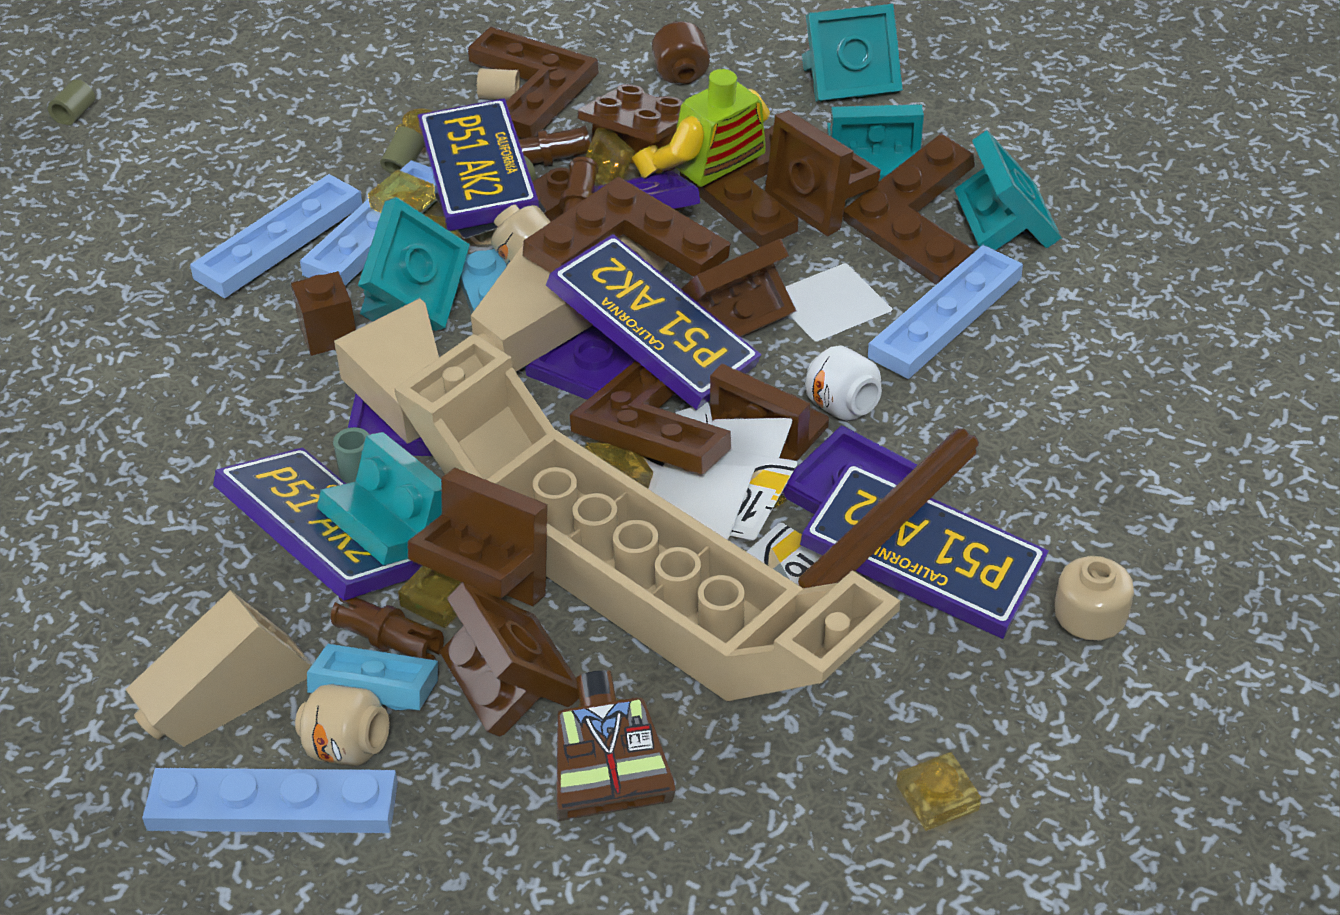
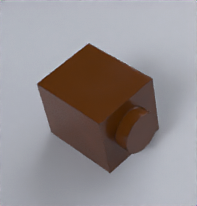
(323, 311)

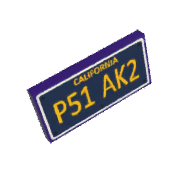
(476, 163)
(651, 318)
(283, 500)
(935, 554)

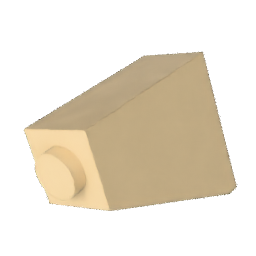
(524, 314)
(386, 355)
(216, 672)

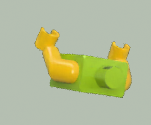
(713, 132)

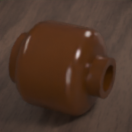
(678, 50)

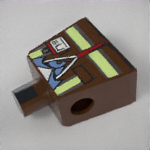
(608, 753)

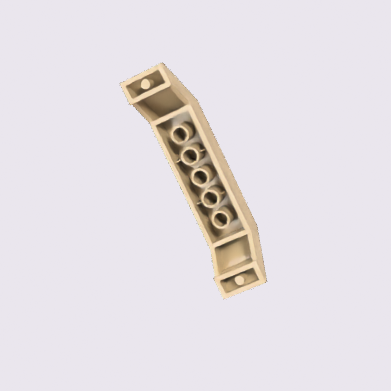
(634, 552)

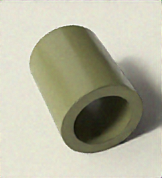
(71, 102)
(403, 148)

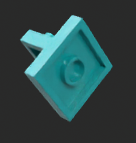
(853, 52)
(879, 133)
(1003, 199)
(411, 261)
(387, 501)

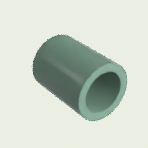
(348, 451)

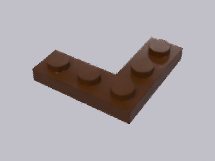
(551, 73)
(747, 204)
(891, 209)
(627, 211)
(630, 418)

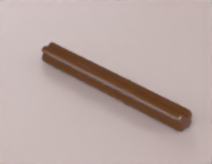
(892, 511)

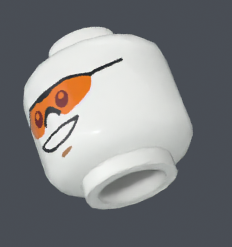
(843, 383)

